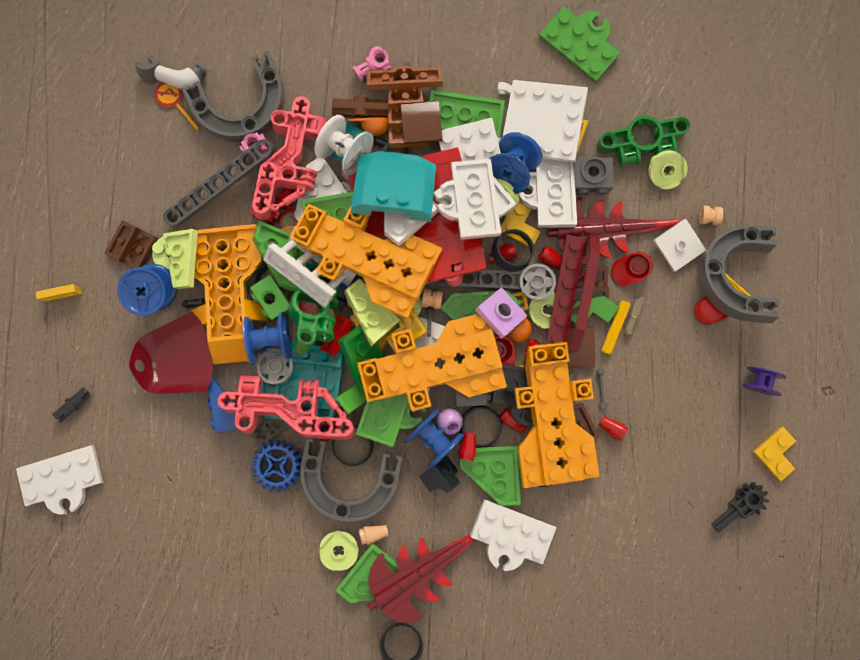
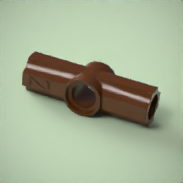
(360, 107)

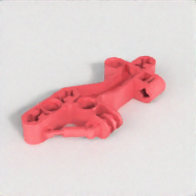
(297, 130)
(254, 403)

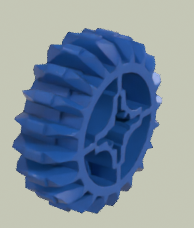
(271, 459)

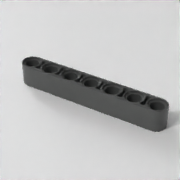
(210, 184)

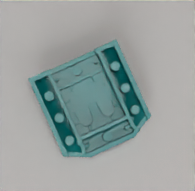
(394, 185)
(310, 366)

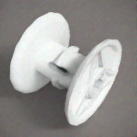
(333, 138)

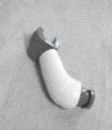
(174, 78)

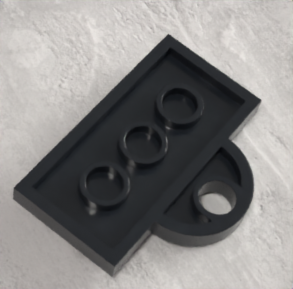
(515, 378)

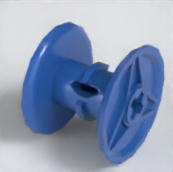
(517, 158)
(146, 289)
(266, 338)
(434, 438)

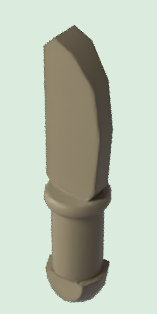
(636, 308)

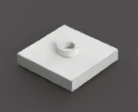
(679, 245)

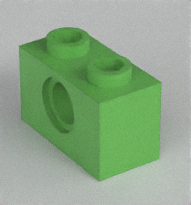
(262, 290)

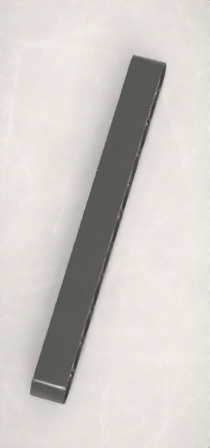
(477, 283)

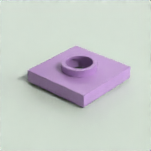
(501, 324)

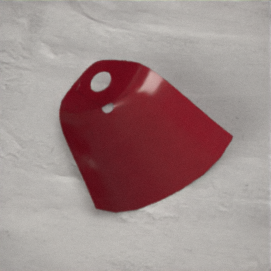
(180, 357)

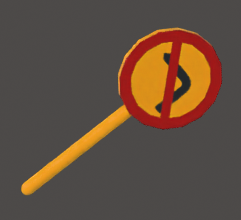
(170, 96)

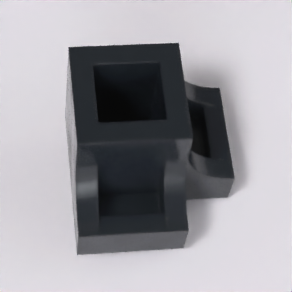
(441, 476)

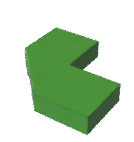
(601, 306)

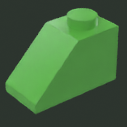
(352, 399)

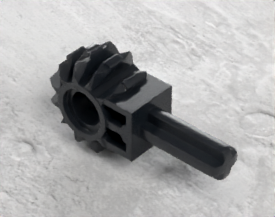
(741, 507)

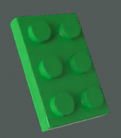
(356, 350)

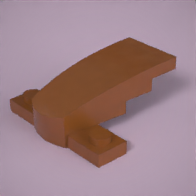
(404, 88)

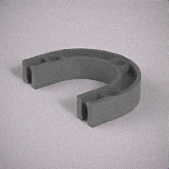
(236, 128)
(716, 284)
(328, 503)

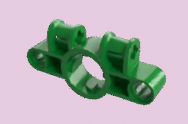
(630, 152)
(310, 326)

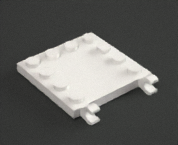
(547, 114)

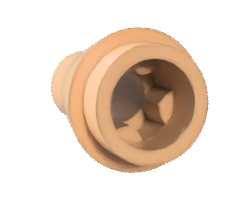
(371, 534)

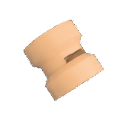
(710, 215)
(432, 299)

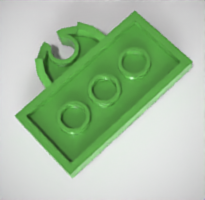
(581, 41)
(465, 109)
(384, 418)

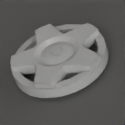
(537, 281)
(274, 367)

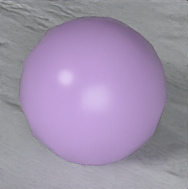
(449, 421)

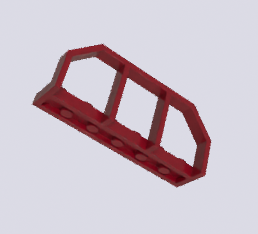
(566, 290)

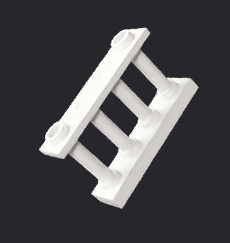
(302, 277)

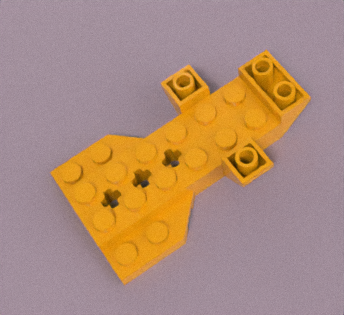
(347, 248)
(227, 307)
(414, 369)
(550, 397)

